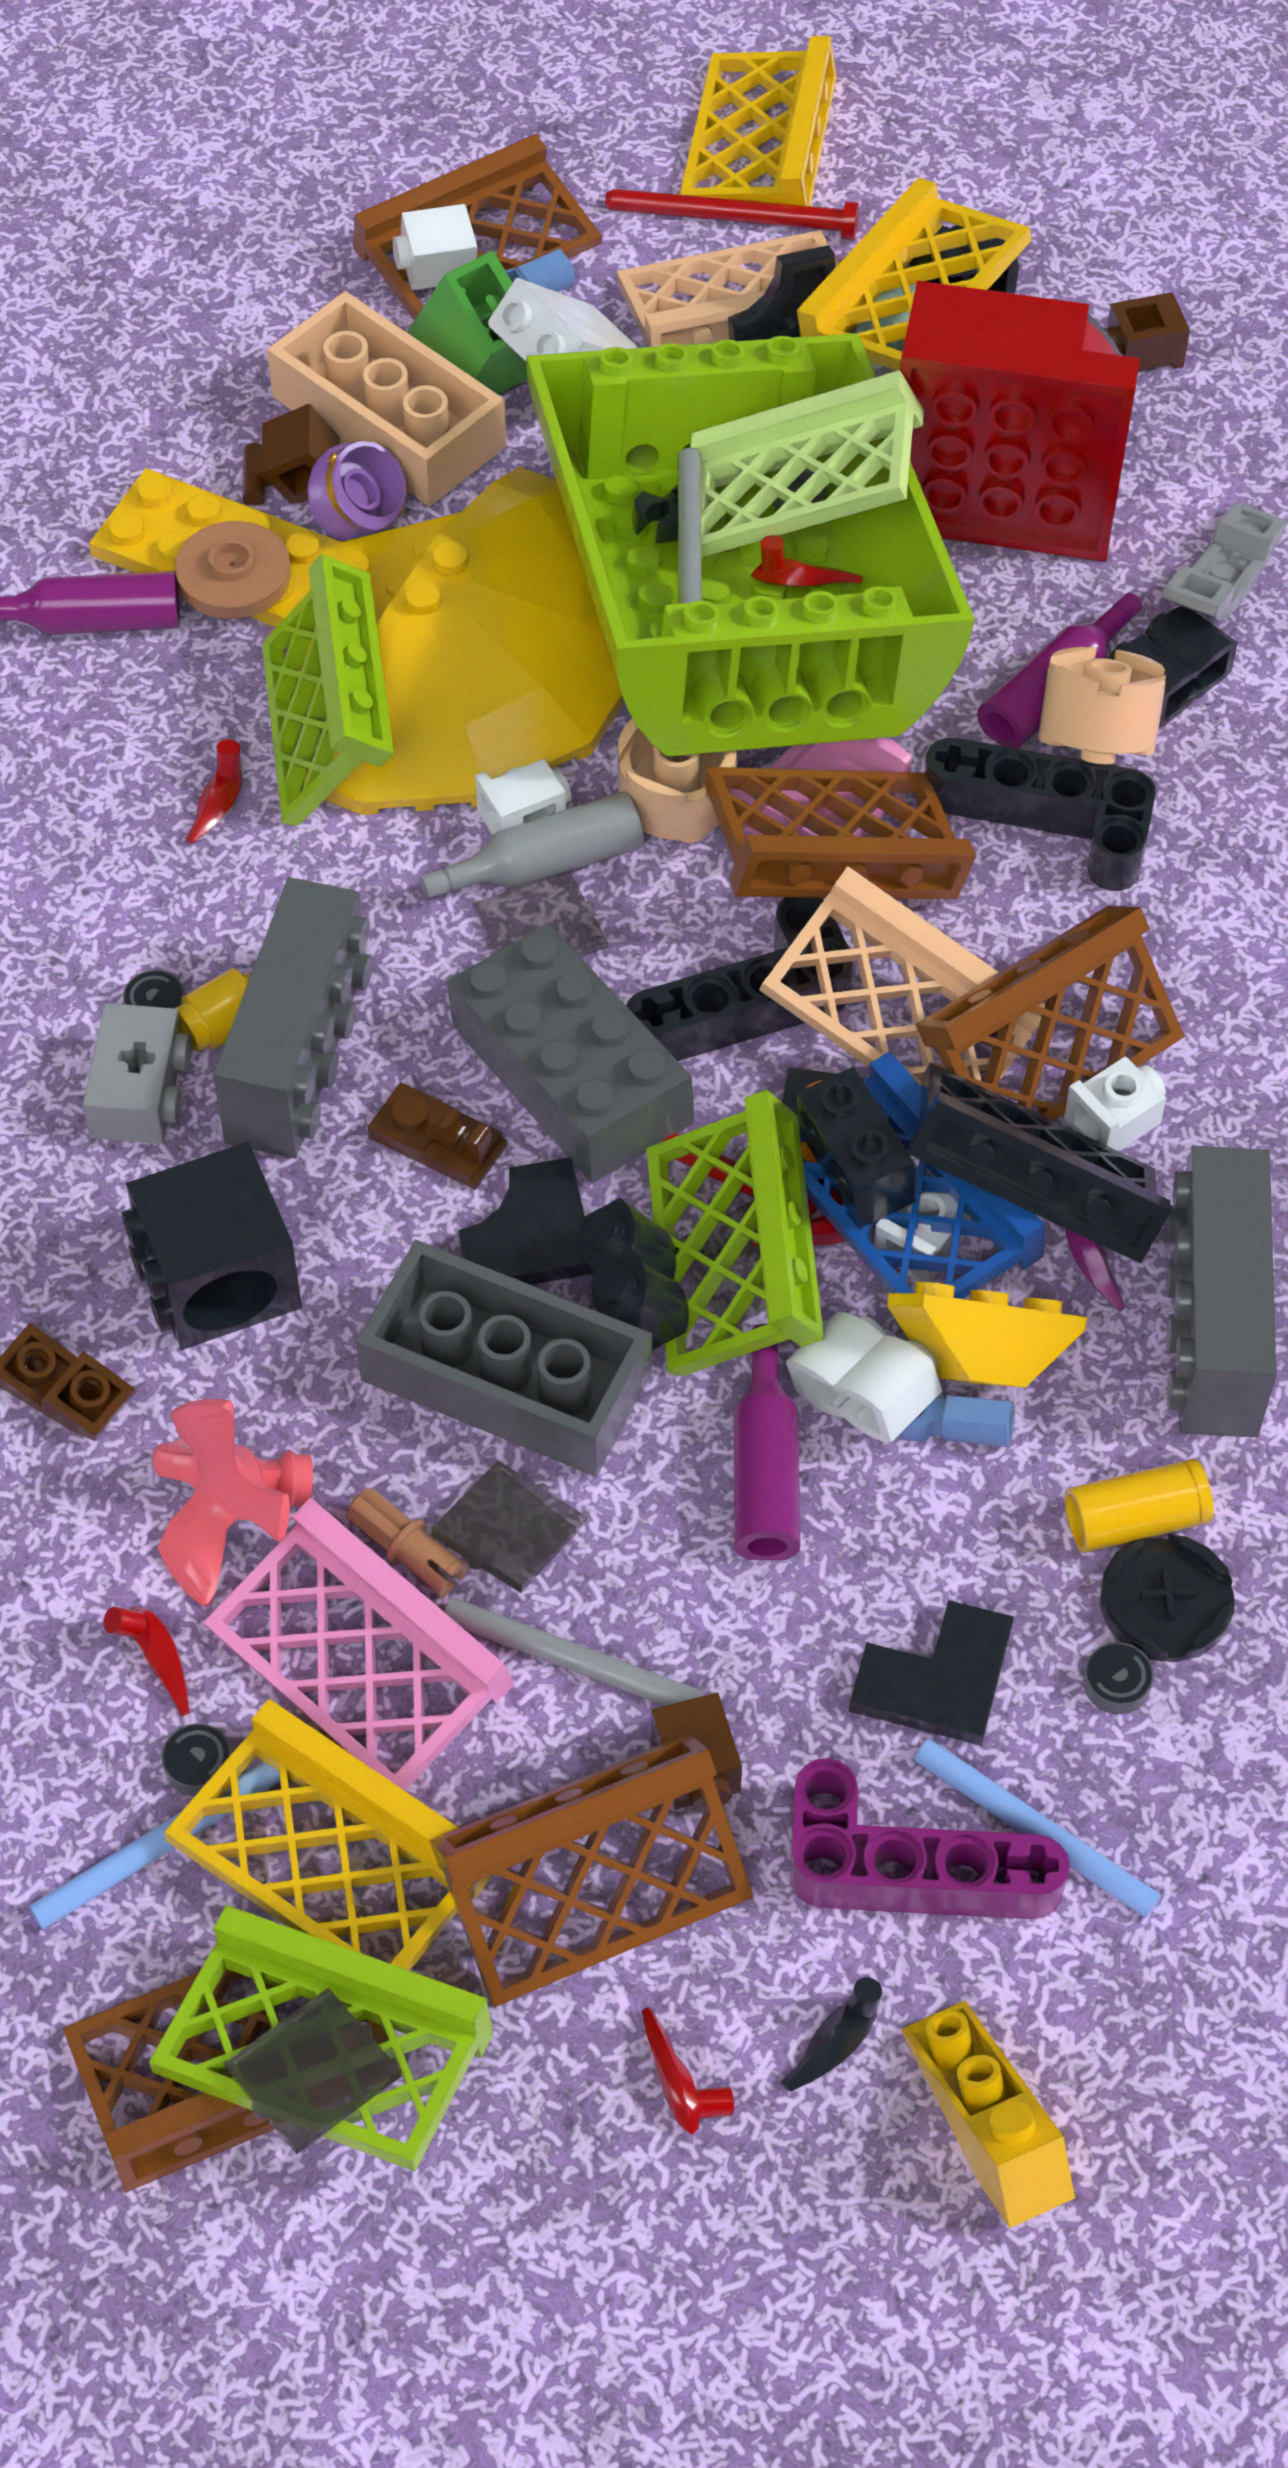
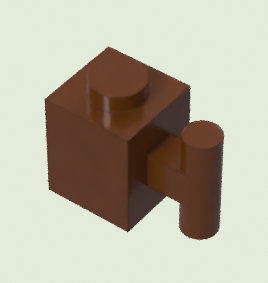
(286, 455)

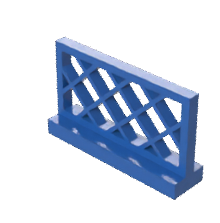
(1008, 1226)

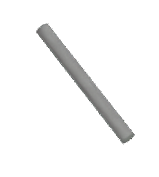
(689, 526)
(569, 1654)

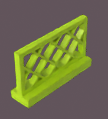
(347, 691)
(777, 1213)
(369, 1990)

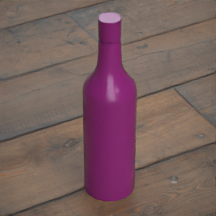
(97, 603)
(1016, 707)
(766, 1465)

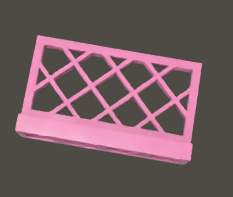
(395, 1602)

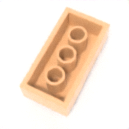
(390, 391)

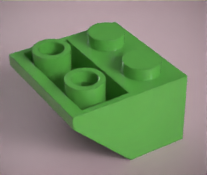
(458, 328)

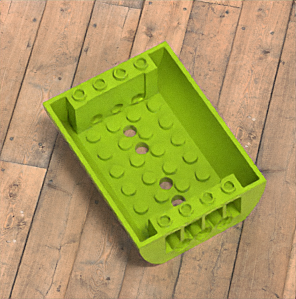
(752, 656)

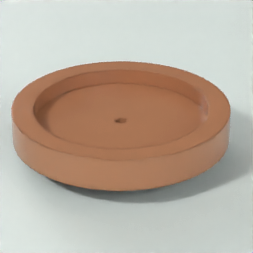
(232, 570)

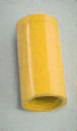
(1139, 1505)

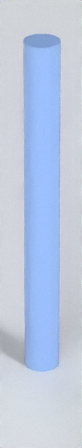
(1029, 1821)
(135, 1856)

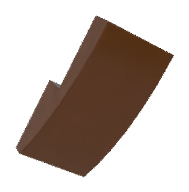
(60, 1385)

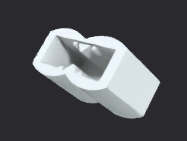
(866, 1376)

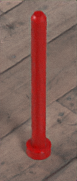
(737, 210)

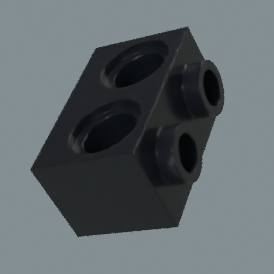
(856, 1147)

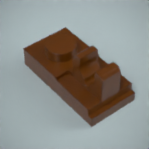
(437, 1135)

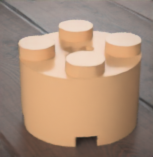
(1102, 703)
(668, 789)

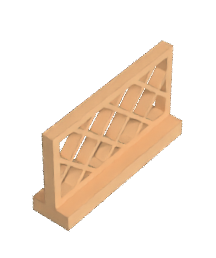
(707, 314)
(909, 942)

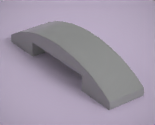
(1229, 565)

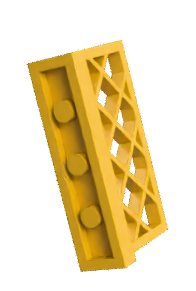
(798, 129)
(887, 249)
(352, 1791)

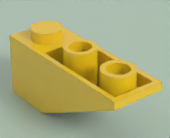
(993, 2115)

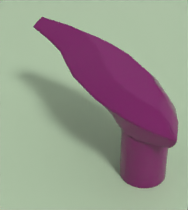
(1093, 1263)

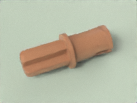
(406, 1541)

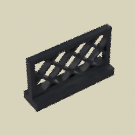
(1038, 1164)

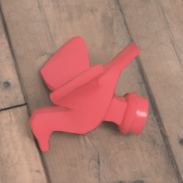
(227, 1488)

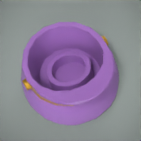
(356, 490)

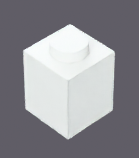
(434, 244)

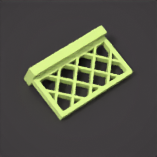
(792, 440)

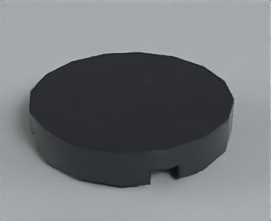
(1167, 1597)

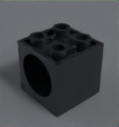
(211, 1246)

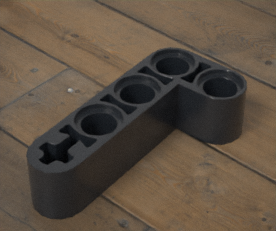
(1051, 796)
(742, 1012)

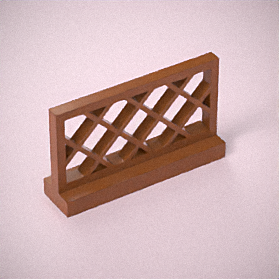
(479, 185)
(808, 866)
(1044, 977)
(573, 1812)
(196, 2123)

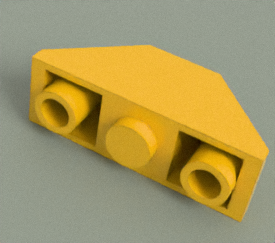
(983, 1336)

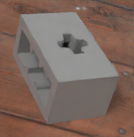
(135, 1073)

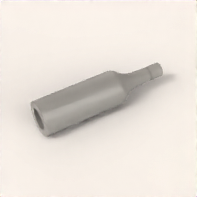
(546, 847)

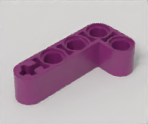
(922, 1851)

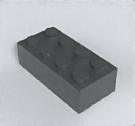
(293, 1018)
(571, 1052)
(1221, 1292)
(505, 1357)

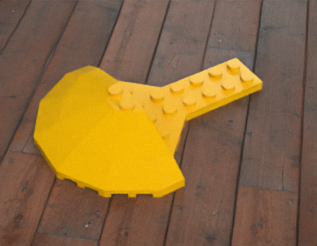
(477, 626)

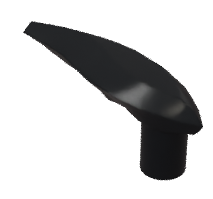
(838, 2035)

